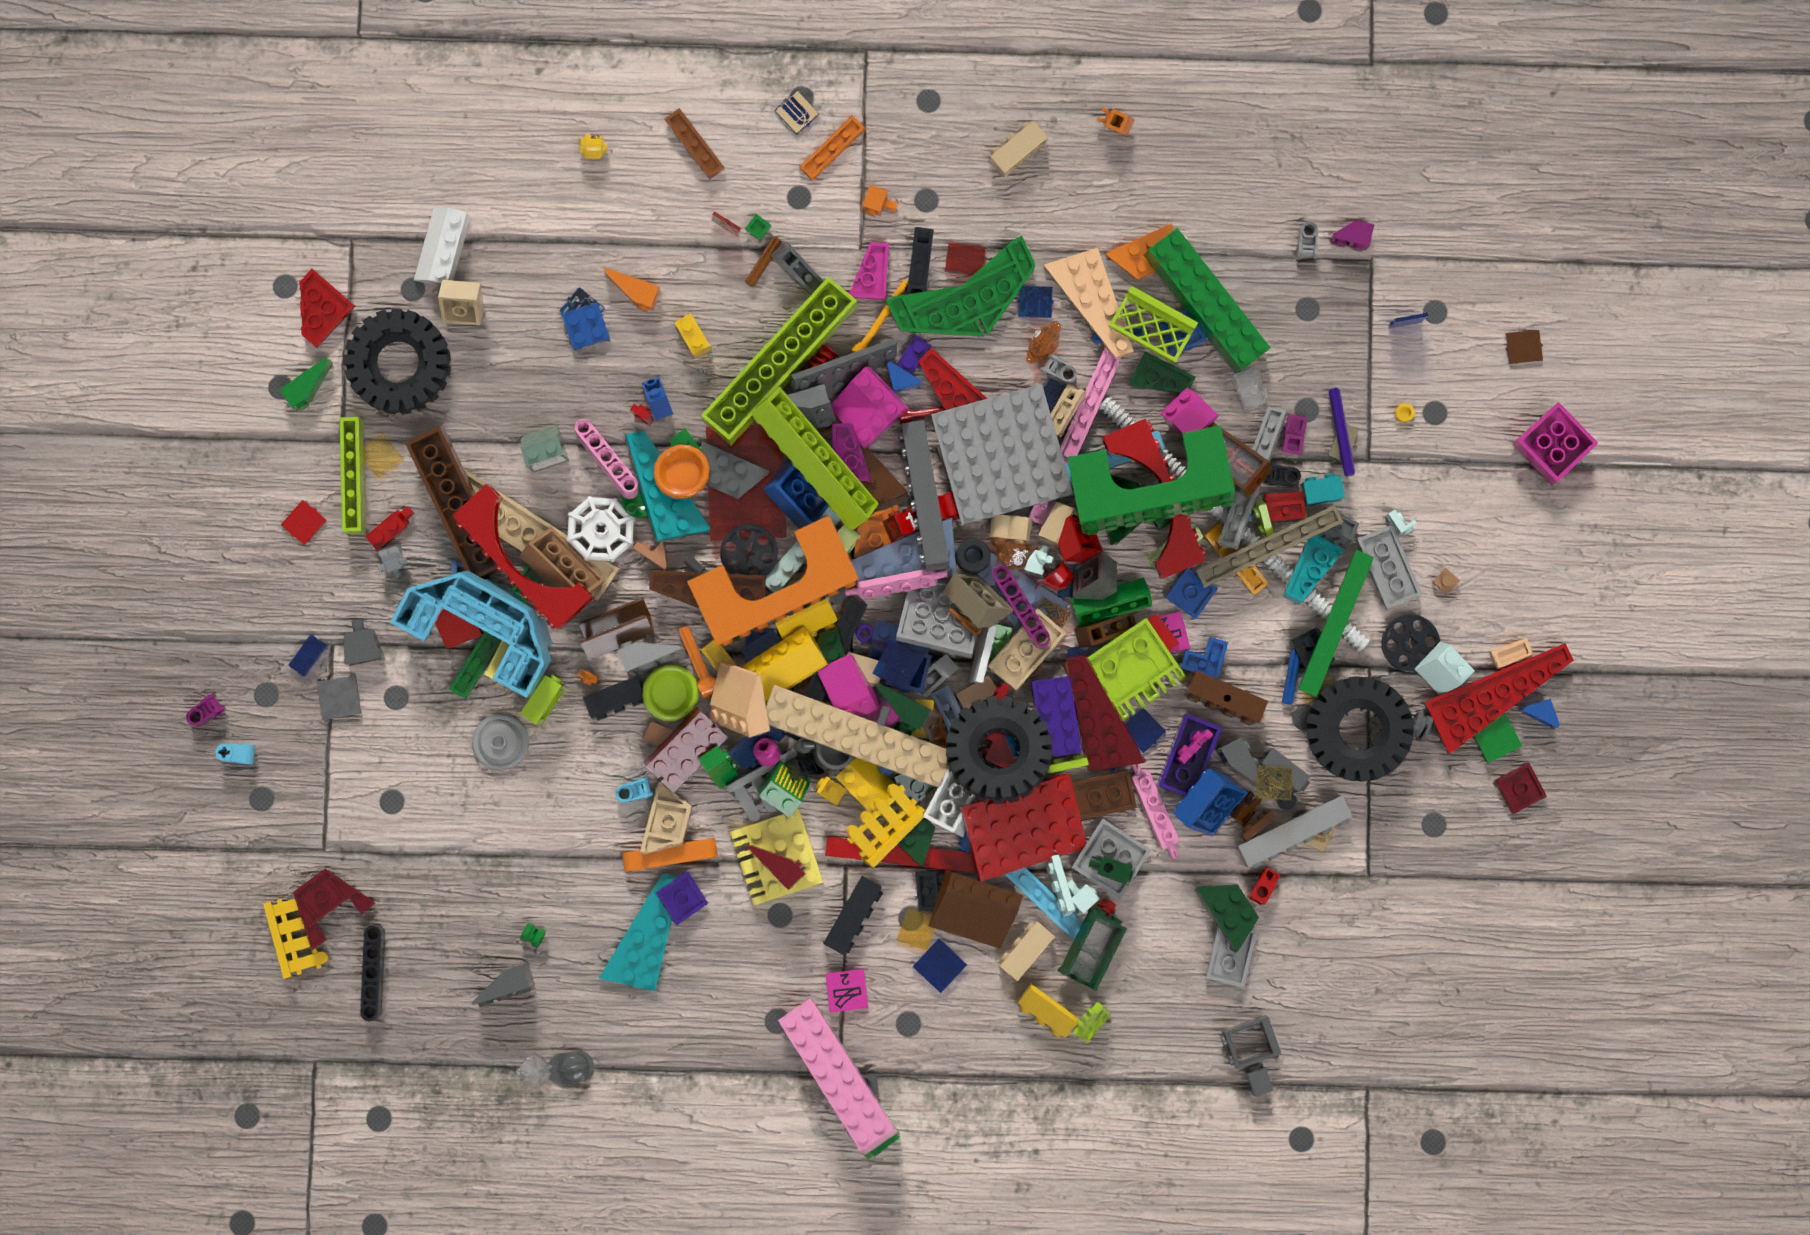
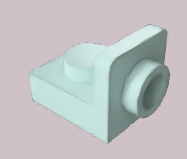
(1398, 523)

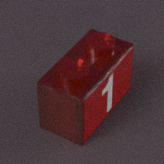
(900, 524)

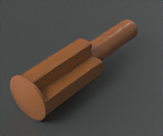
(965, 622)

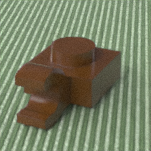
(1245, 810)

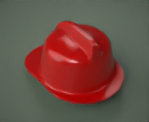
(1059, 578)

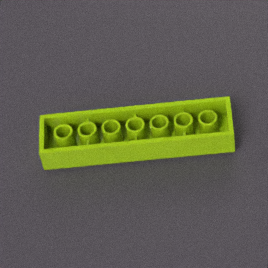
(815, 458)

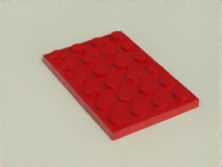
(1024, 831)

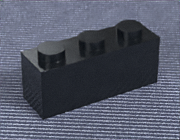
(614, 698)

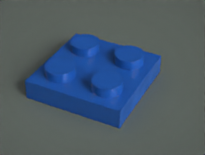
(585, 326)

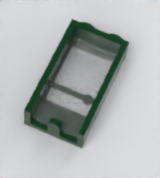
(1093, 949)

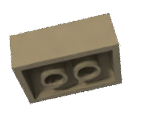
(976, 600)

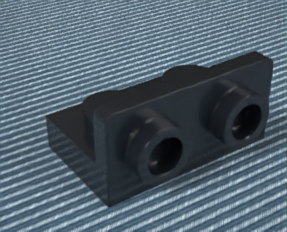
(1306, 643)
(928, 887)

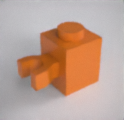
(1117, 121)
(876, 201)

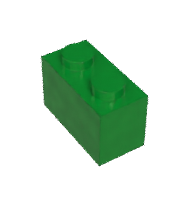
(719, 766)

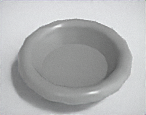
(500, 742)

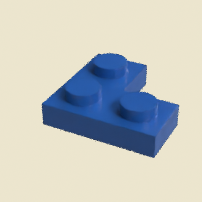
(1210, 662)

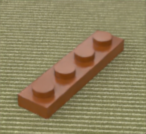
(694, 143)

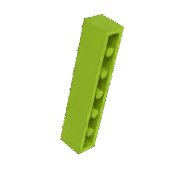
(352, 475)

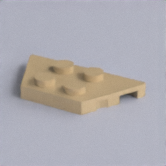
(666, 821)

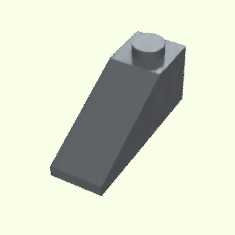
(797, 267)

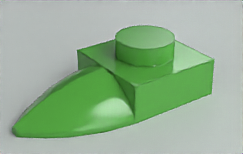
(1001, 638)

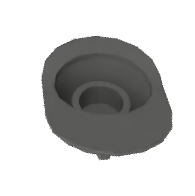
(571, 1067)

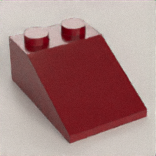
(782, 867)

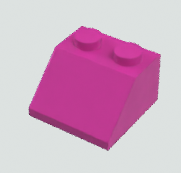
(1188, 413)

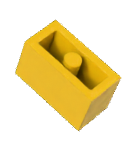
(693, 336)

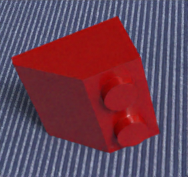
(1074, 544)

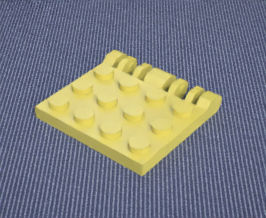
(782, 836)

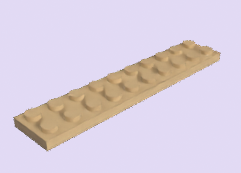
(521, 526)
(856, 736)

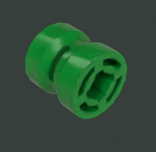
(532, 935)

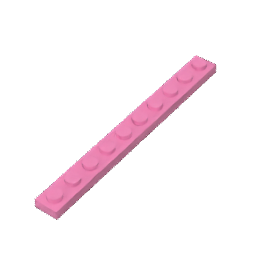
(1081, 422)

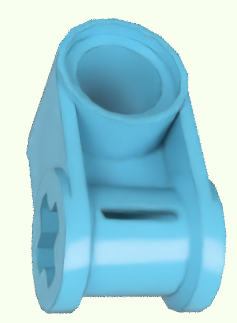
(238, 753)
(636, 790)

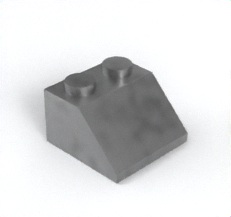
(1095, 578)

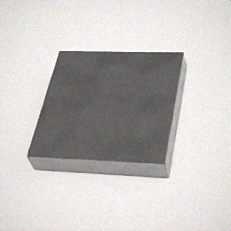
(339, 697)

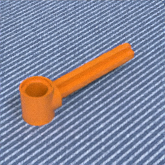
(706, 682)

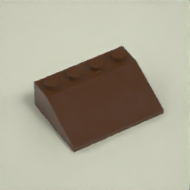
(974, 909)

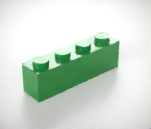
(1128, 598)

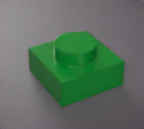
(758, 227)

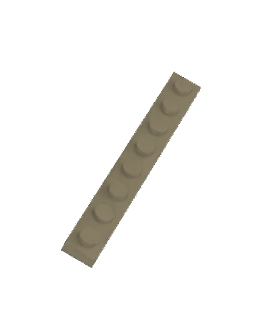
(1269, 546)

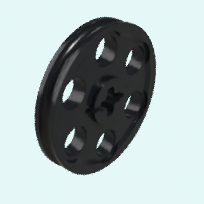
(743, 544)
(1401, 639)

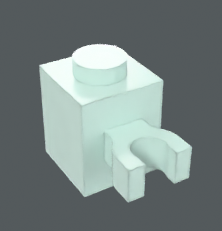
(1082, 898)

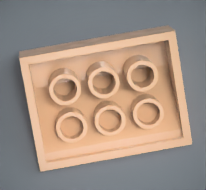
(739, 701)

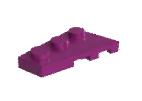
(848, 449)

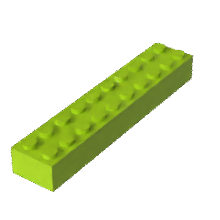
(779, 359)

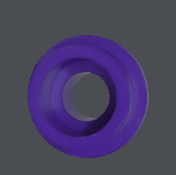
(860, 628)

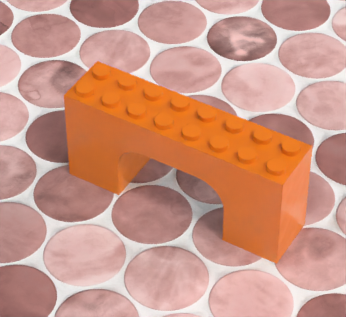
(732, 615)

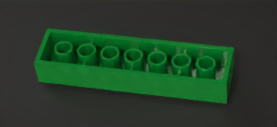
(1206, 301)

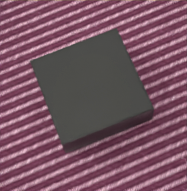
(883, 715)

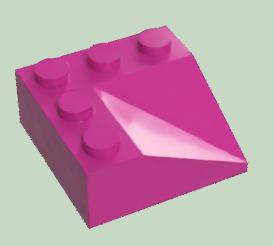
(869, 406)
(1555, 443)

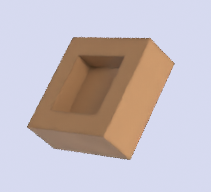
(1445, 581)

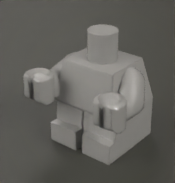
(392, 560)

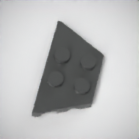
(730, 473)

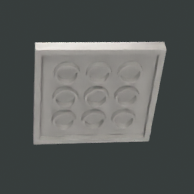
(929, 624)

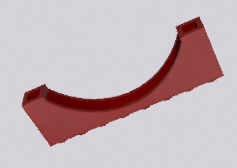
(1139, 445)
(480, 520)

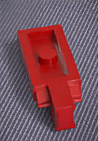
(389, 528)

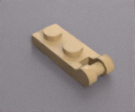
(1066, 408)

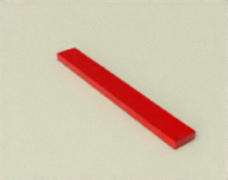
(934, 859)

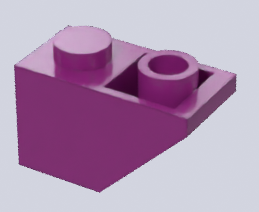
(1355, 235)

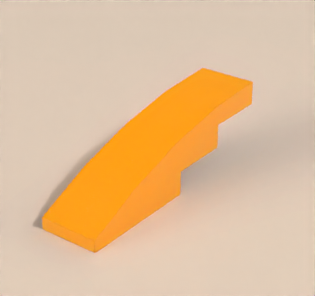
(1251, 576)

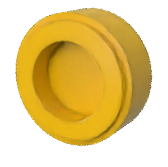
(1404, 413)

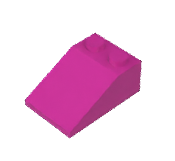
(848, 687)

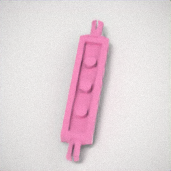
(896, 583)
(1155, 810)

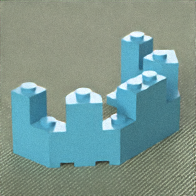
(492, 610)

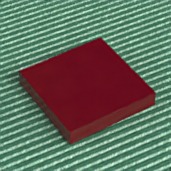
(1520, 788)

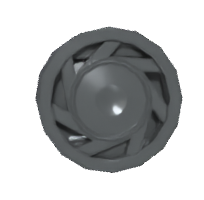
(1421, 725)

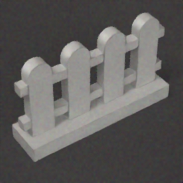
(755, 778)

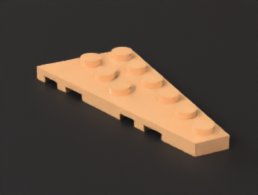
(1090, 292)

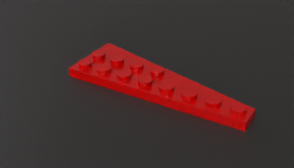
(1474, 706)

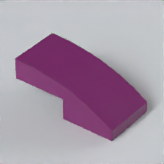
(1294, 434)

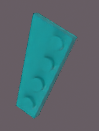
(1311, 566)

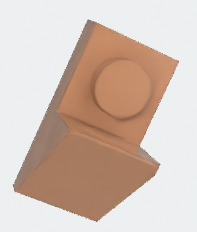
(658, 556)

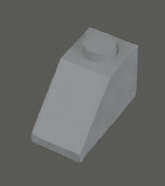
(938, 673)

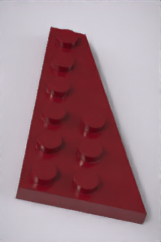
(1101, 725)

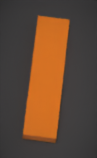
(832, 148)

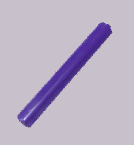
(1342, 432)

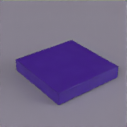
(681, 898)

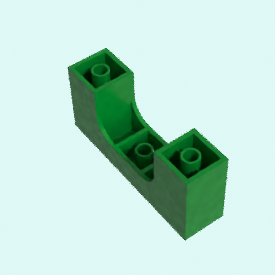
(1202, 486)

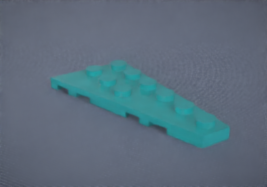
(668, 516)

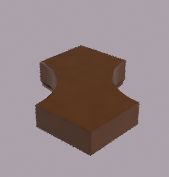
(934, 729)

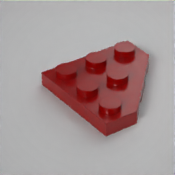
(321, 308)

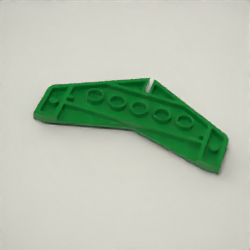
(959, 307)

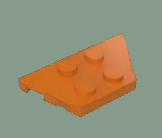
(1131, 257)
(873, 533)

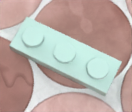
(1060, 886)

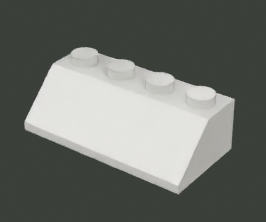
(442, 246)

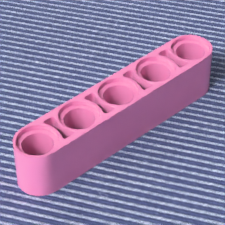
(605, 450)

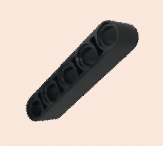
(367, 981)

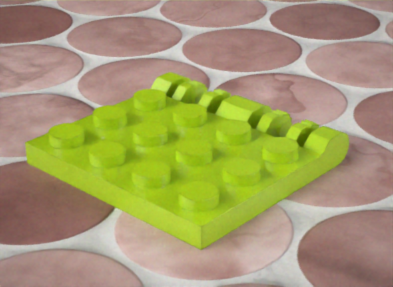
(1132, 666)

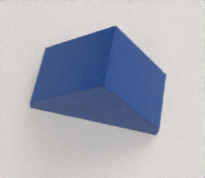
(901, 379)
(1542, 712)

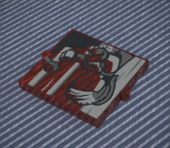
(726, 224)

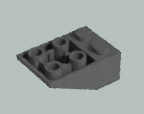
(1237, 759)
(509, 981)

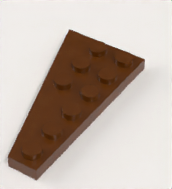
(884, 485)
(675, 586)

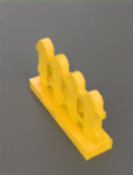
(892, 833)
(291, 946)

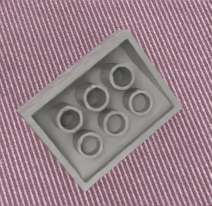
(643, 657)

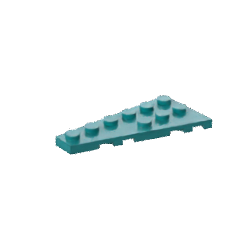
(643, 947)

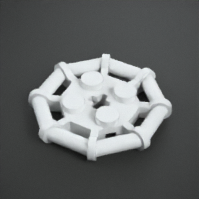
(589, 529)

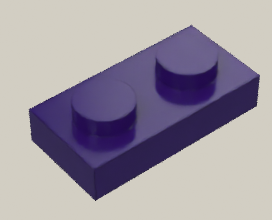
(912, 354)

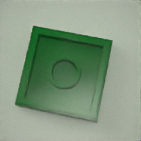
(1497, 739)

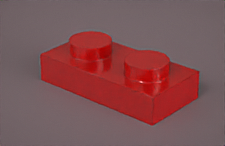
(642, 413)

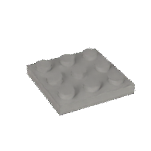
(1115, 844)

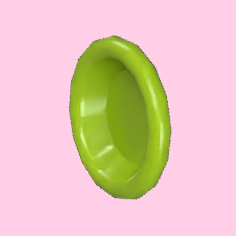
(670, 692)

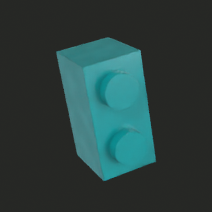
(1322, 490)

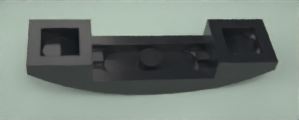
(920, 260)

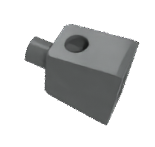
(361, 645)

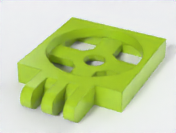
(1091, 1022)

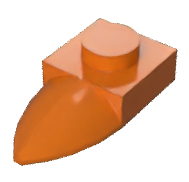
(587, 677)

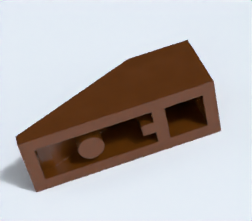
(1104, 630)

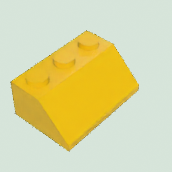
(814, 618)
(865, 782)
(1047, 1011)

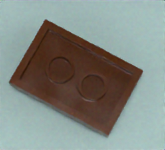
(1104, 794)

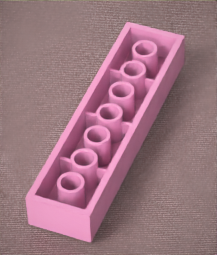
(837, 1076)

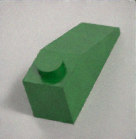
(305, 386)

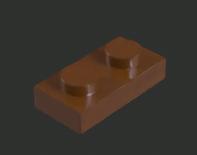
(1262, 820)

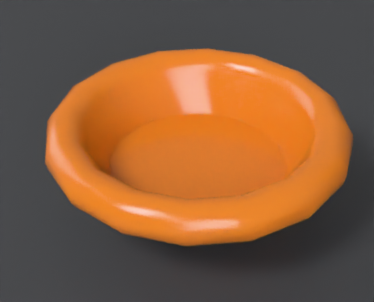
(681, 471)

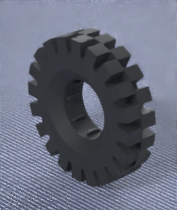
(1004, 718)
(1325, 722)

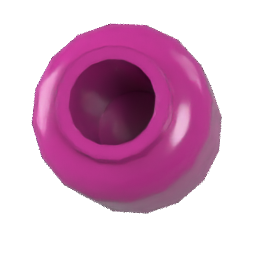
(766, 752)

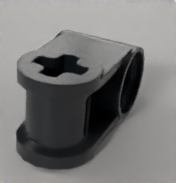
(1280, 476)

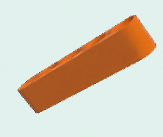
(684, 853)

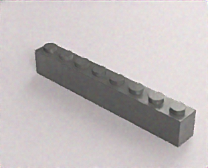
(925, 496)

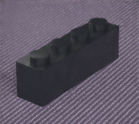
(852, 915)

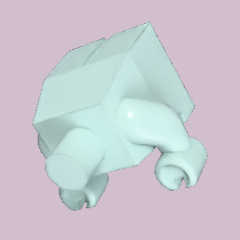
(1039, 562)

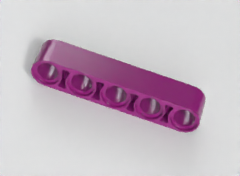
(1016, 599)

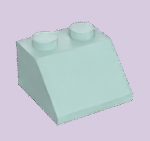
(1444, 668)

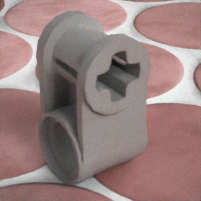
(1307, 245)
(1058, 369)

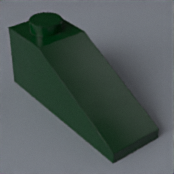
(906, 709)

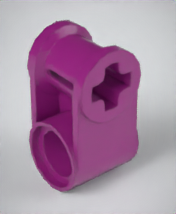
(206, 710)

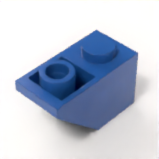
(657, 398)

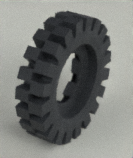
(373, 337)

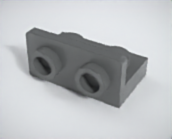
(1341, 534)

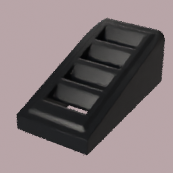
(795, 772)

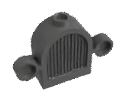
(825, 757)

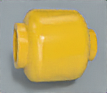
(592, 146)

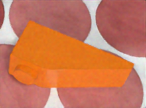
(640, 293)

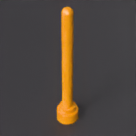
(879, 321)

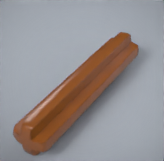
(763, 262)

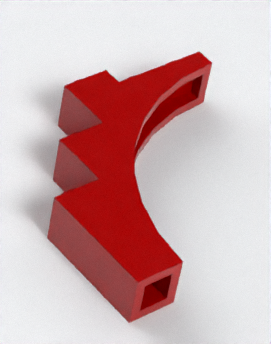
(999, 752)

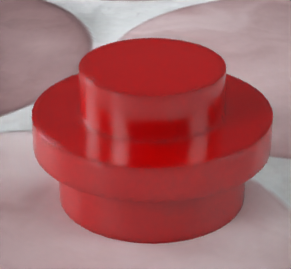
(1107, 906)

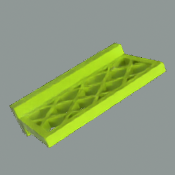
(1158, 310)

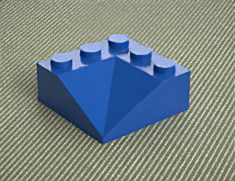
(795, 496)
(1210, 802)

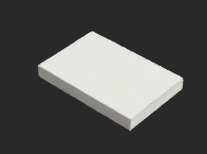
(982, 655)

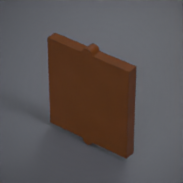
(1524, 347)

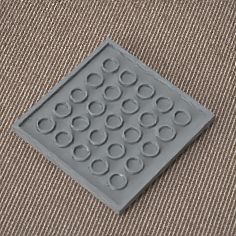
(1001, 454)

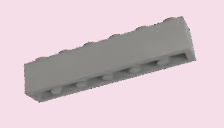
(1294, 831)

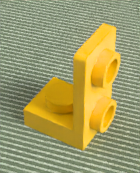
(830, 790)

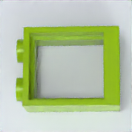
(543, 700)

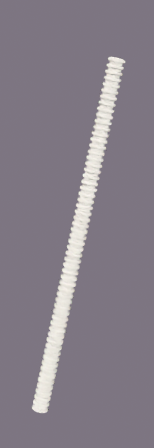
(1248, 538)

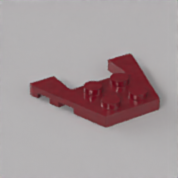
(320, 897)

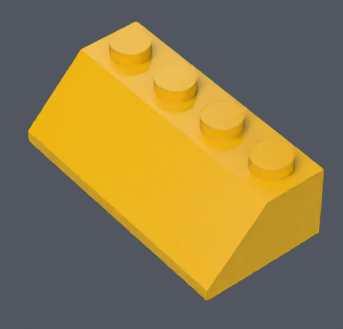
(788, 662)

